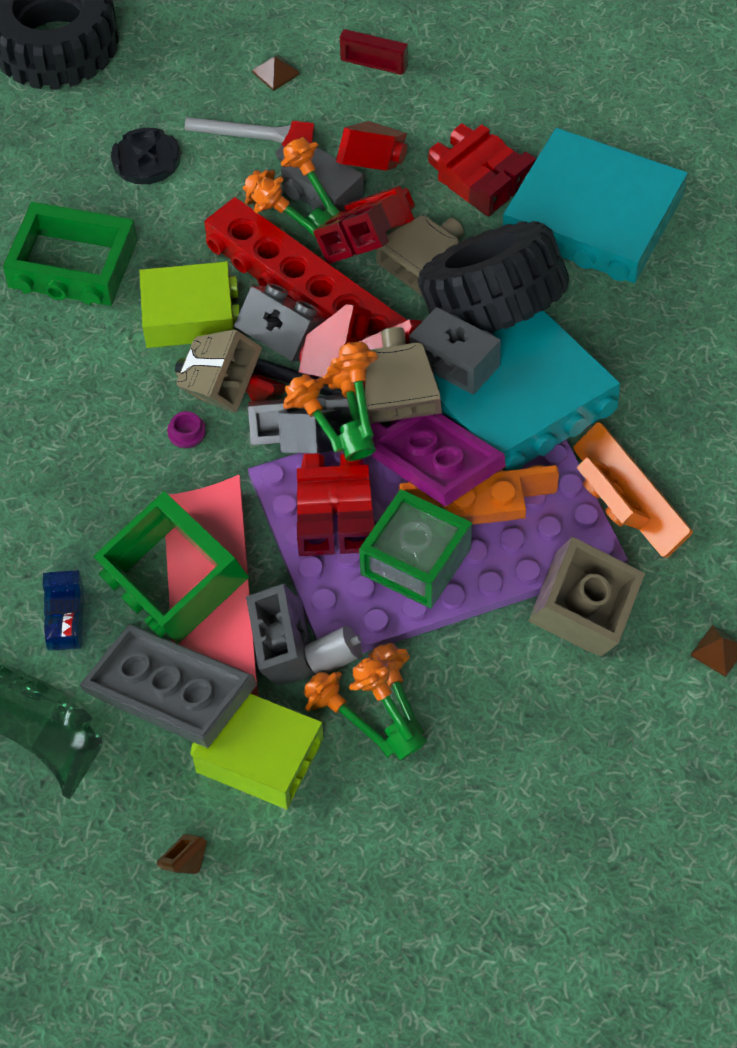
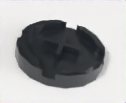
(145, 156)

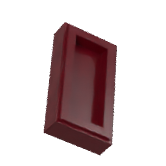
(373, 52)

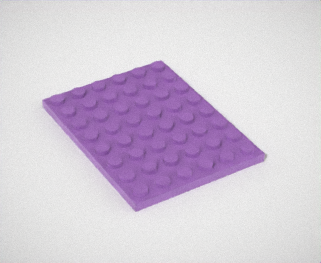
(501, 568)

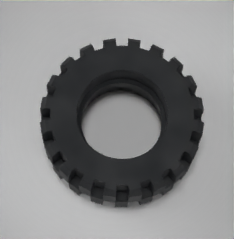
(60, 53)
(497, 276)

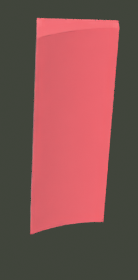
(227, 630)

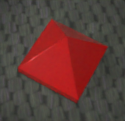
(263, 388)

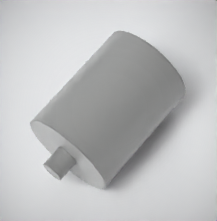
(333, 650)

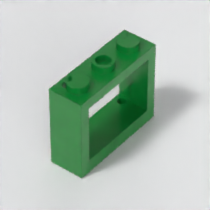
(75, 226)
(139, 538)

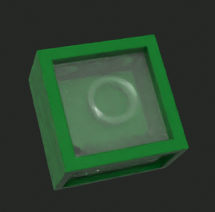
(415, 548)

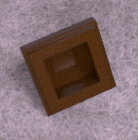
(275, 72)
(717, 651)
(184, 855)

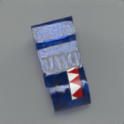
(63, 610)

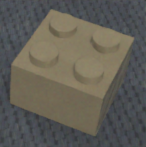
(586, 597)

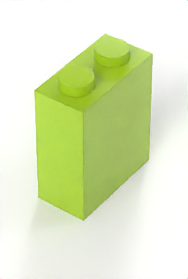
(187, 303)
(262, 751)

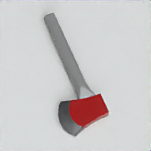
(278, 134)

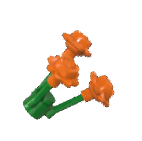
(267, 192)
(347, 374)
(377, 675)

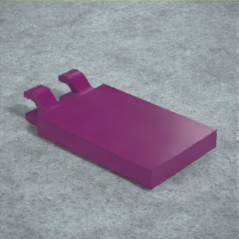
(436, 455)

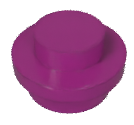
(186, 430)

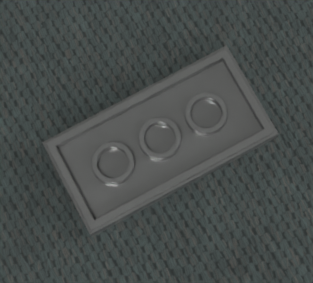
(169, 685)

